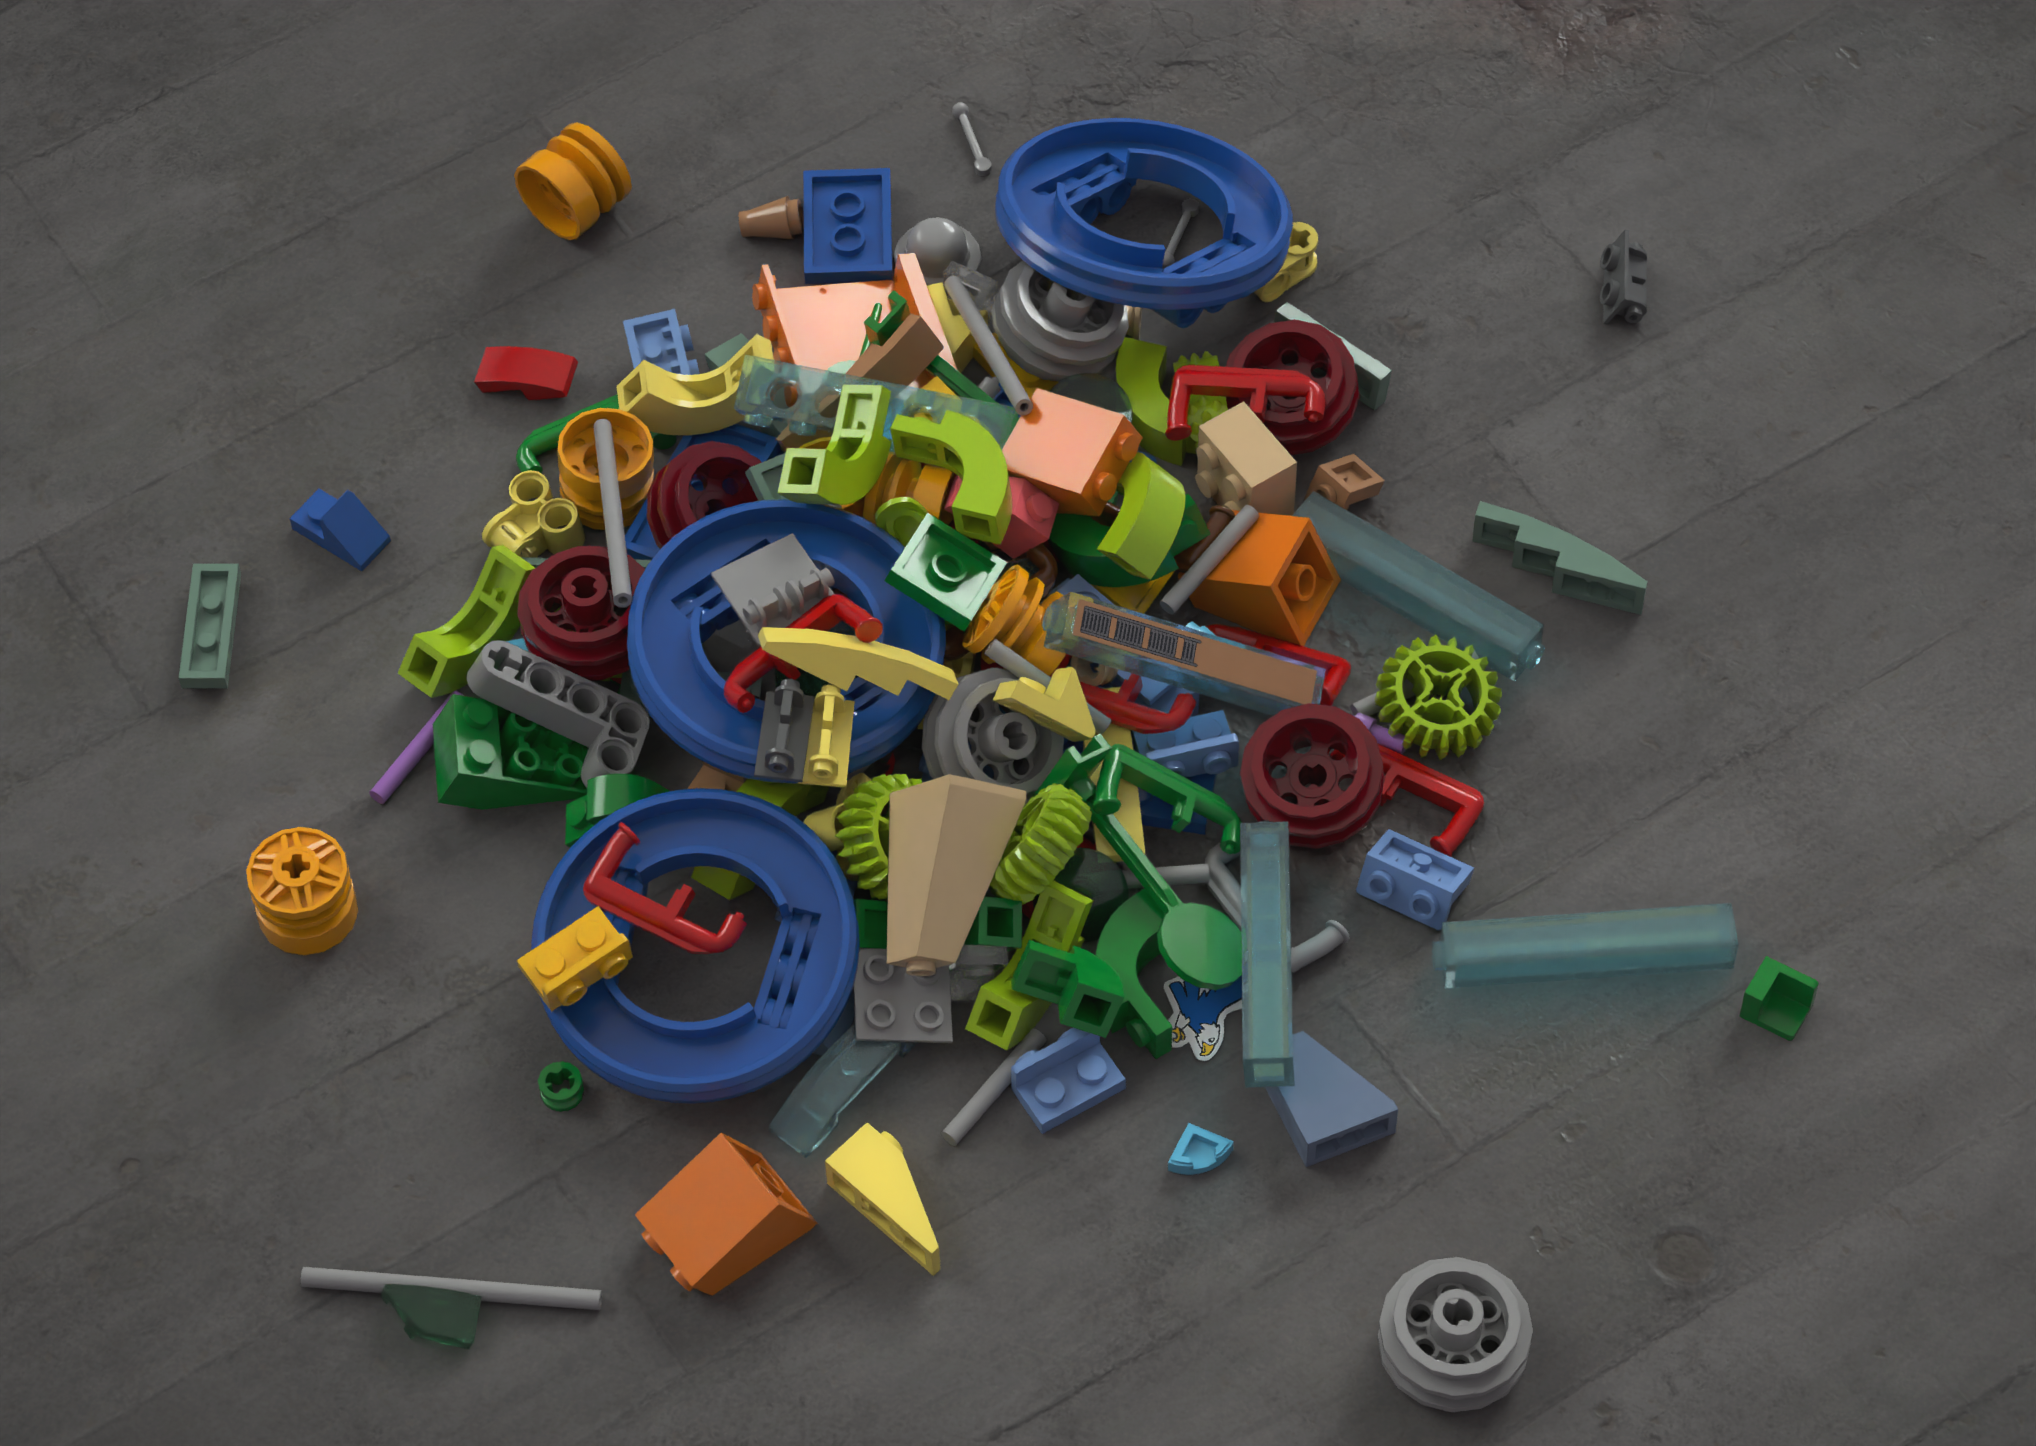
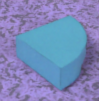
(1199, 1151)

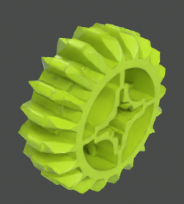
(1455, 725)
(868, 833)
(1041, 843)

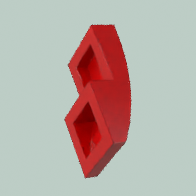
(531, 370)

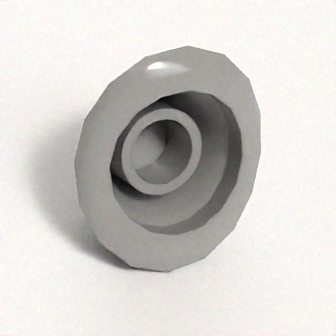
(937, 244)

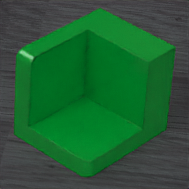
(1778, 998)

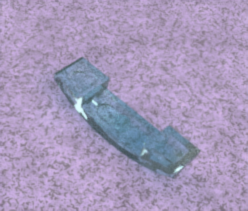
(829, 1087)

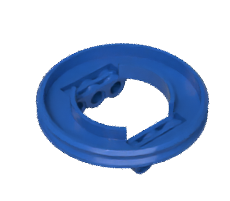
(1087, 167)
(682, 606)
(806, 973)

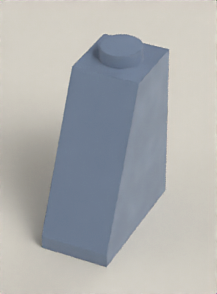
(1330, 1105)

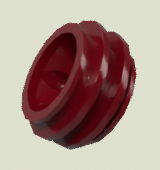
(1310, 348)
(676, 504)
(583, 587)
(1321, 813)

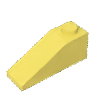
(878, 1183)

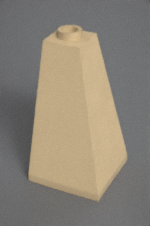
(940, 865)

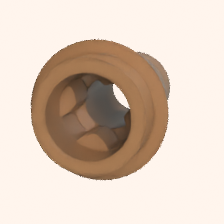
(773, 220)

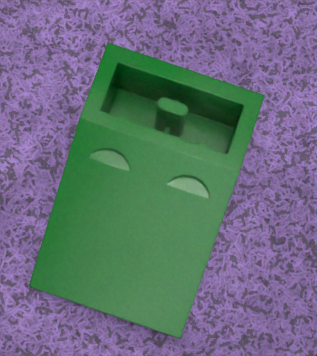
(501, 759)

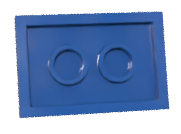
(847, 225)

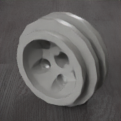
(1055, 328)
(994, 738)
(1450, 1293)

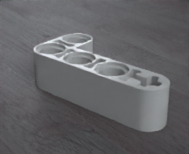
(507, 678)

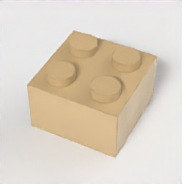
(1245, 464)

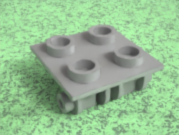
(773, 585)
(900, 1005)

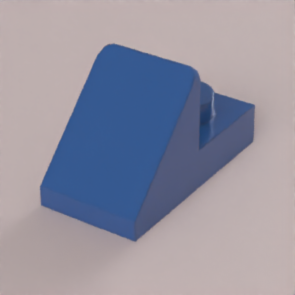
(341, 527)

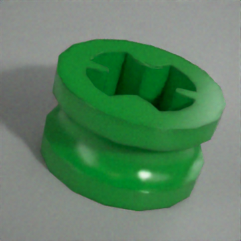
(566, 1098)

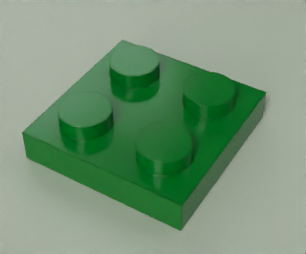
(945, 572)

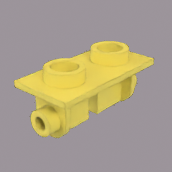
(829, 739)

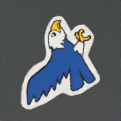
(1200, 1014)

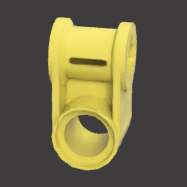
(1300, 253)

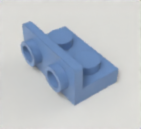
(661, 342)
(1193, 749)
(1413, 879)
(1065, 1078)

